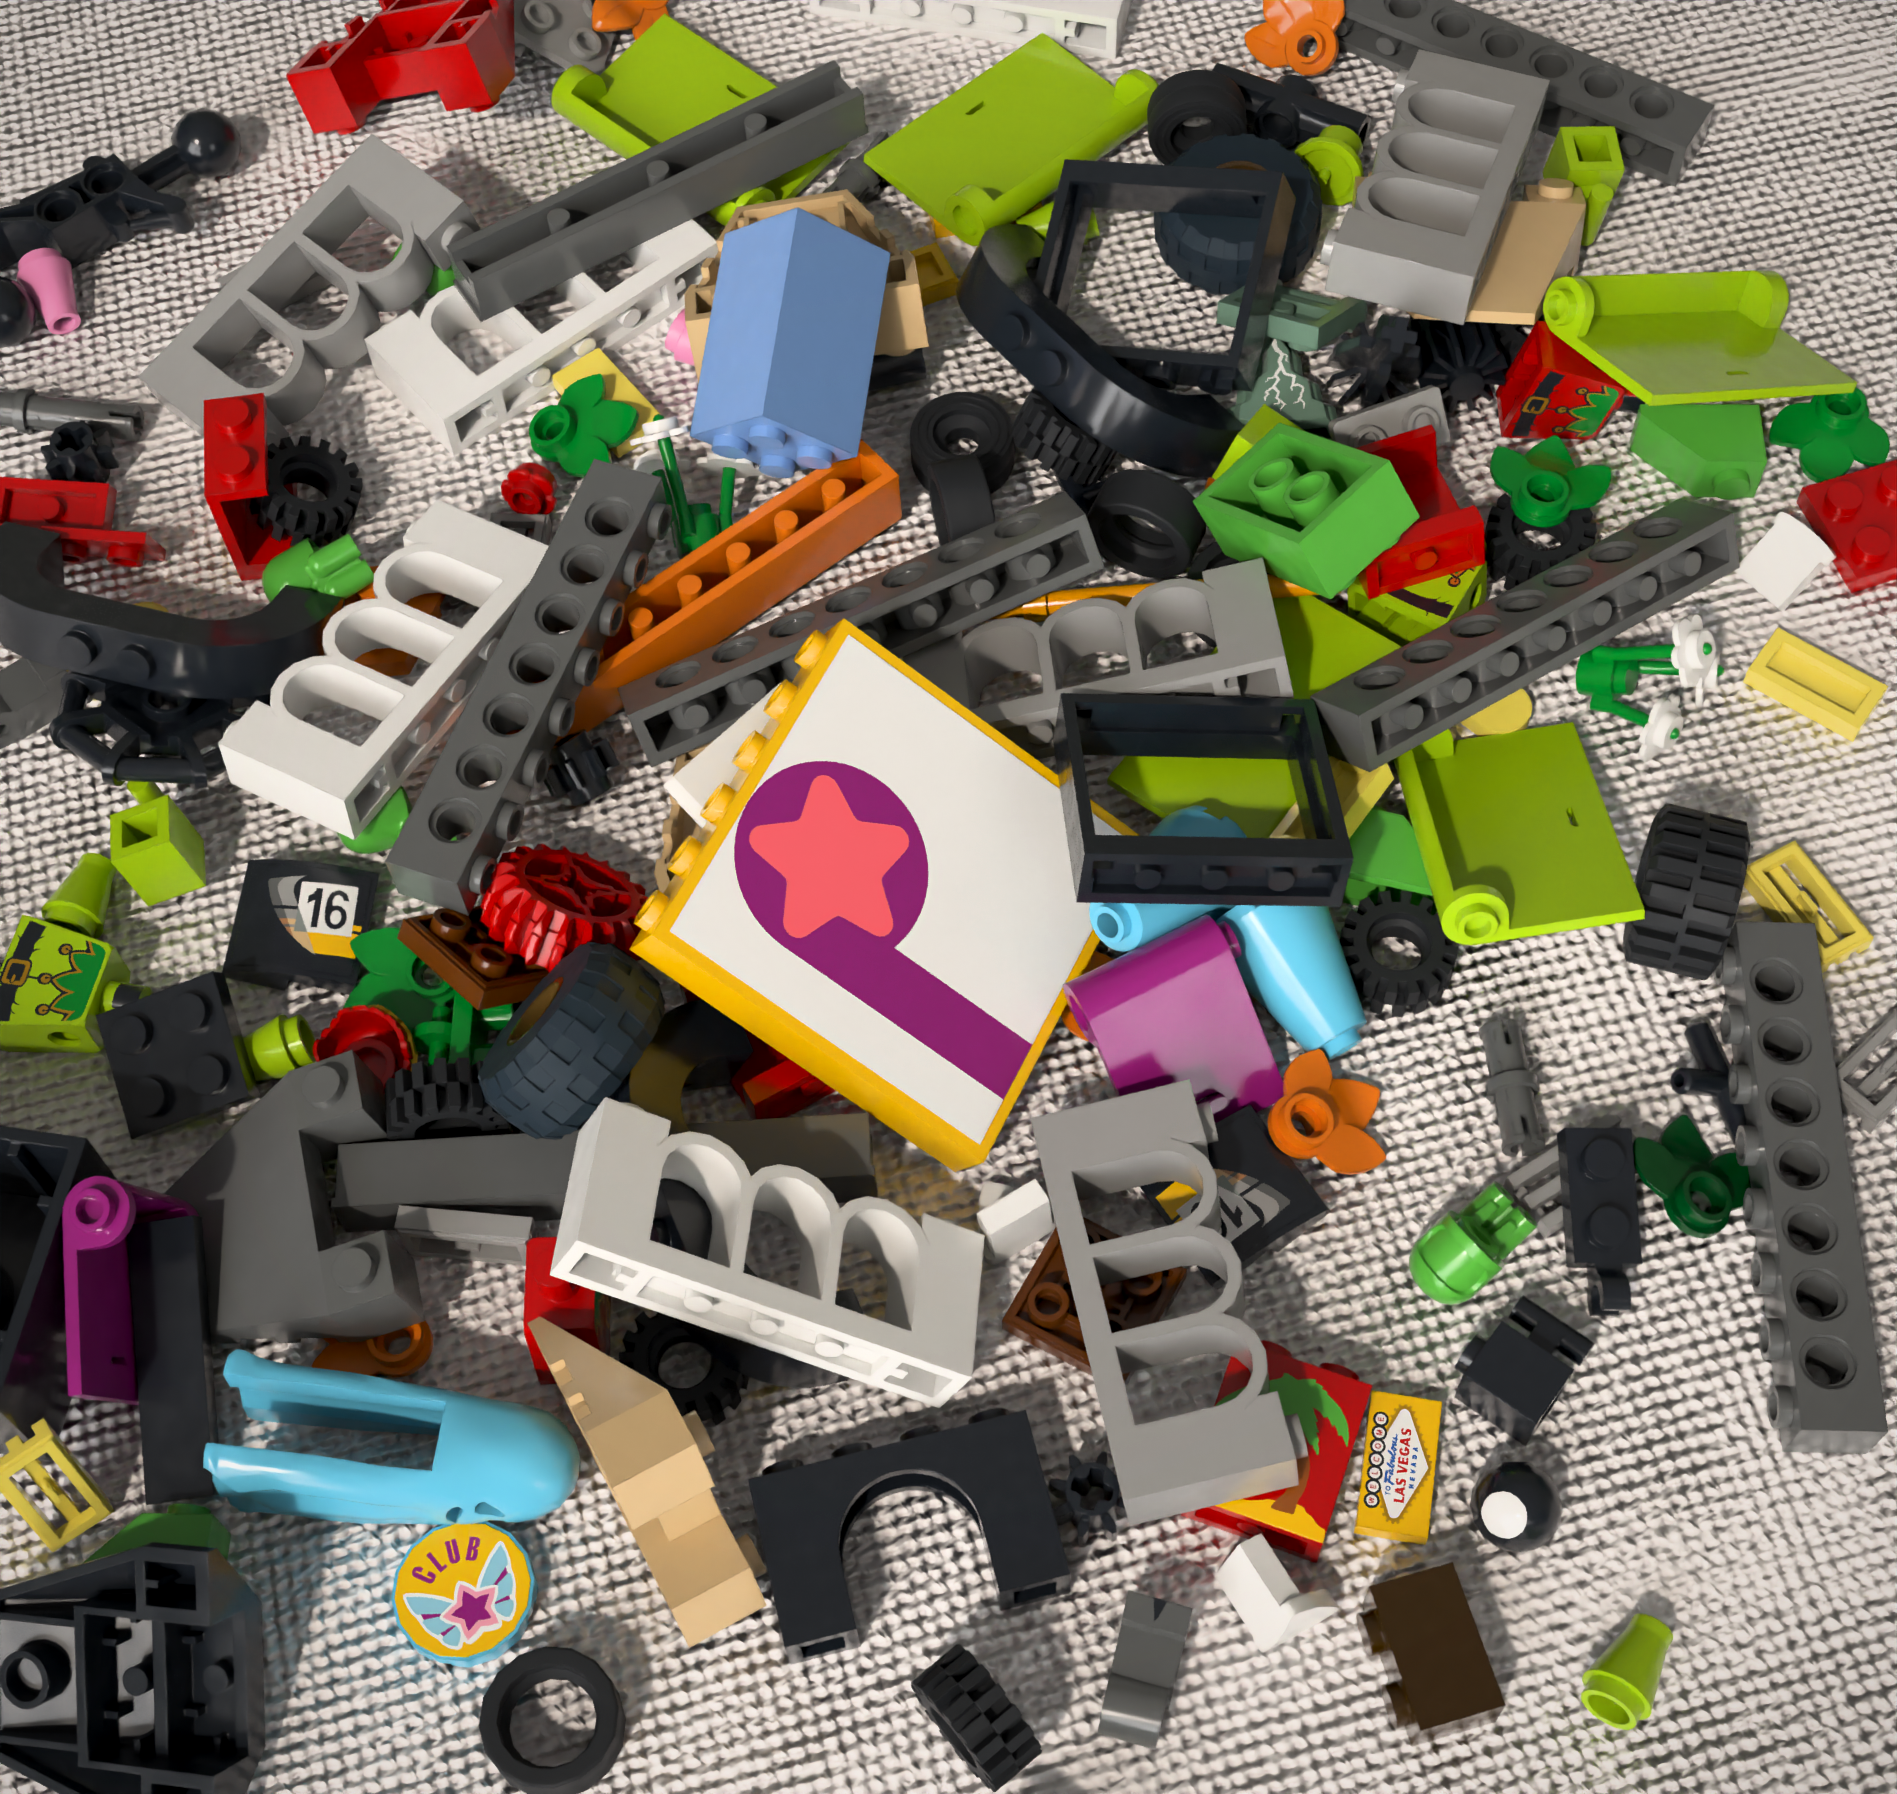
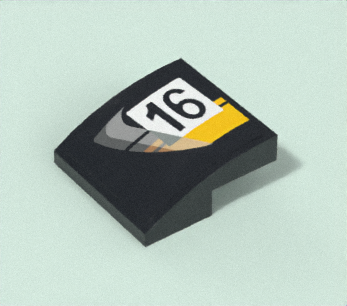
(299, 924)
(1260, 1192)

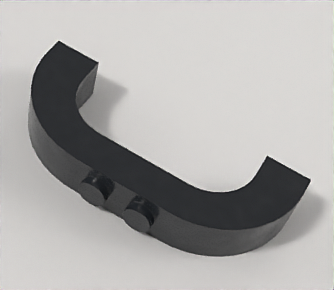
(1076, 374)
(145, 644)
(691, 1052)

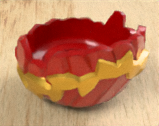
(373, 1035)

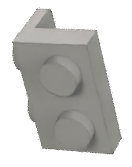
(1392, 418)

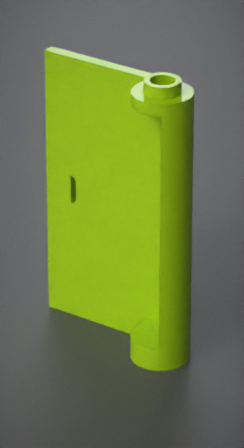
(663, 89)
(1006, 137)
(1690, 336)
(1258, 793)
(1502, 839)

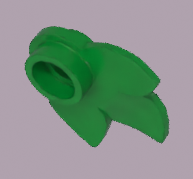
(582, 426)
(1830, 434)
(1546, 483)
(395, 978)

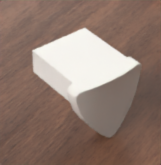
(1785, 560)
(1012, 1218)
(1268, 1596)

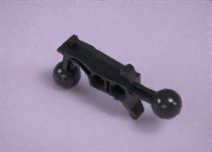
(108, 206)

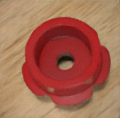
(530, 489)

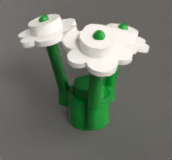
(691, 523)
(1614, 671)

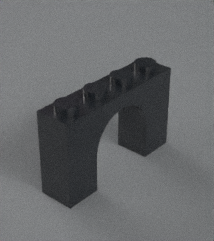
(980, 1466)

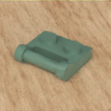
(1300, 317)

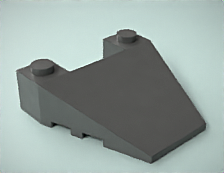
(271, 1223)

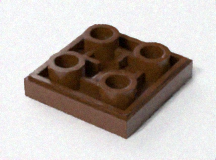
(469, 959)
(1047, 1312)

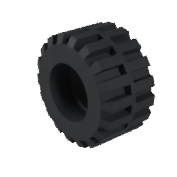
(1689, 891)

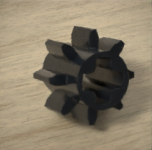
(80, 454)
(580, 767)
(1079, 1484)

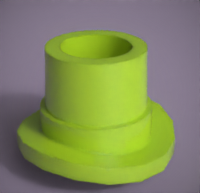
(1335, 162)

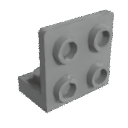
(561, 32)

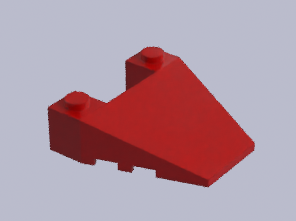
(408, 50)

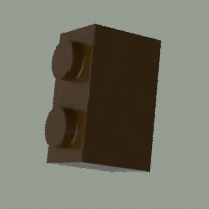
(1430, 1655)

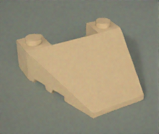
(1531, 251)
(902, 314)
(659, 1484)

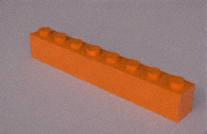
(742, 574)

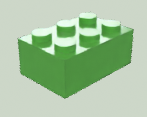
(1307, 509)

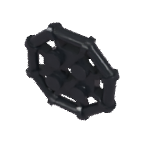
(145, 723)

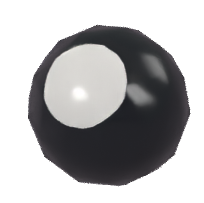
(1516, 1506)

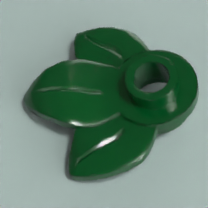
(1692, 1183)

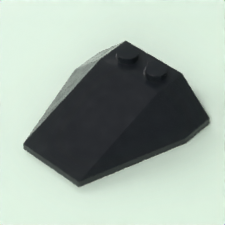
(134, 1675)

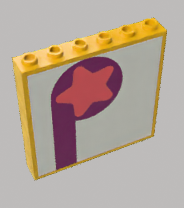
(883, 897)

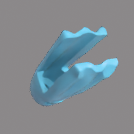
(487, 1462)

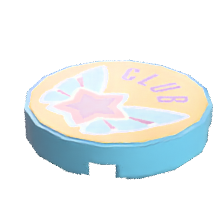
(464, 1593)

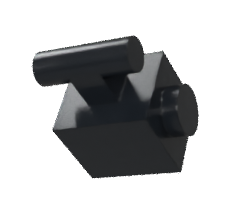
(1517, 1377)

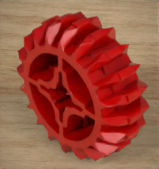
(557, 899)

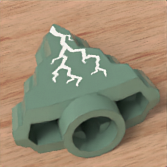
(1284, 389)

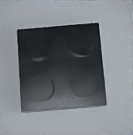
(177, 1056)

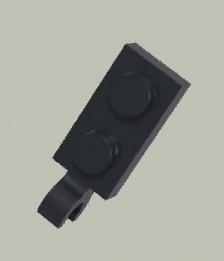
(1600, 1212)

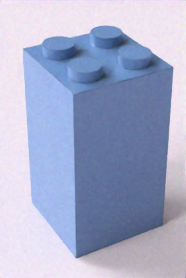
(790, 344)

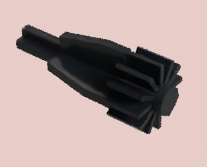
(1459, 359)
(1376, 362)

